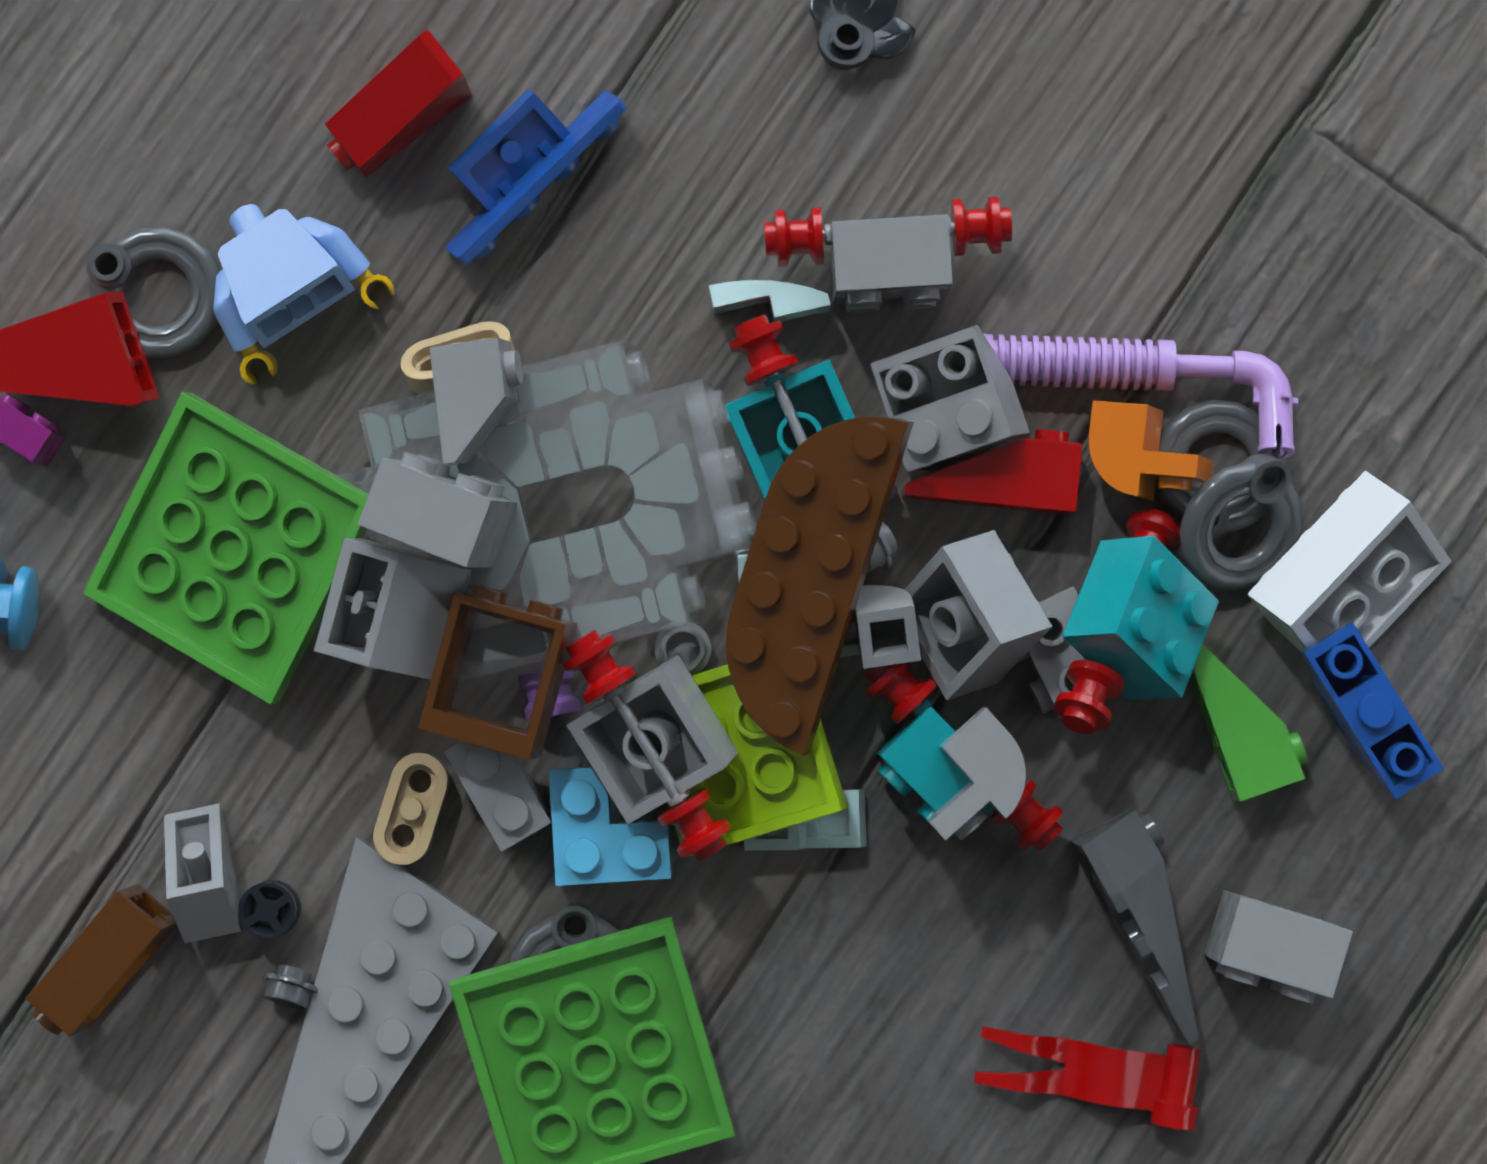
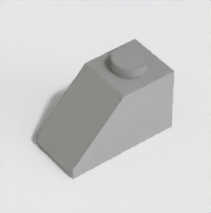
(472, 393)
(200, 874)

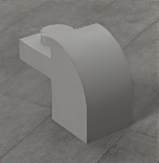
(883, 628)
(995, 772)

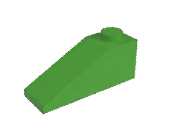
(1245, 734)

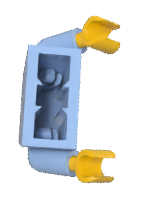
(281, 277)

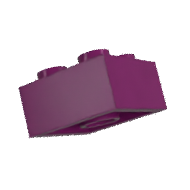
(28, 435)

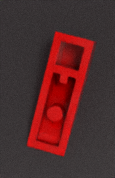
(1019, 476)

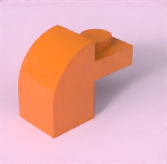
(1127, 454)

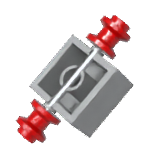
(889, 256)
(651, 741)

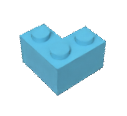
(594, 848)

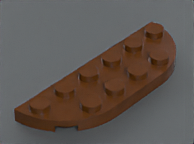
(810, 572)

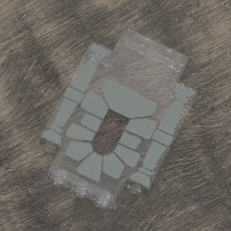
(568, 420)

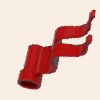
(1106, 1075)

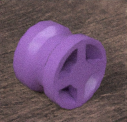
(565, 702)

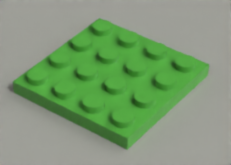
(228, 547)
(594, 1052)

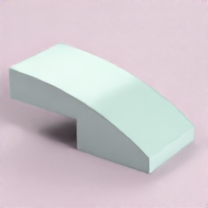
(785, 299)
(834, 830)

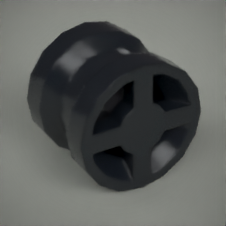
(260, 914)

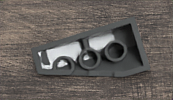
(1135, 888)

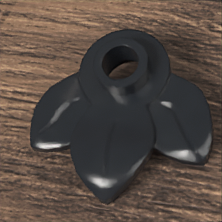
(866, 21)

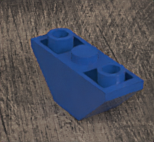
(1370, 711)

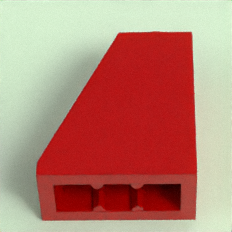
(397, 105)
(78, 354)

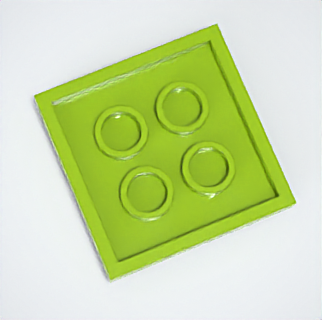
(765, 782)

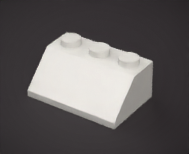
(1353, 566)

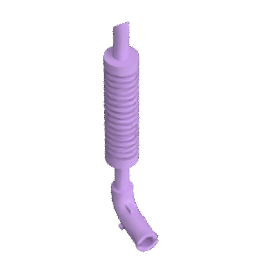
(1152, 366)

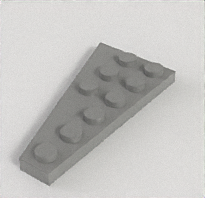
(375, 1004)

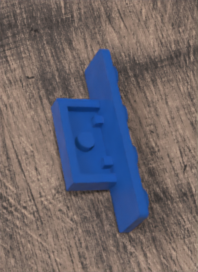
(519, 160)

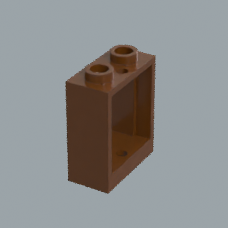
(438, 712)
(101, 961)

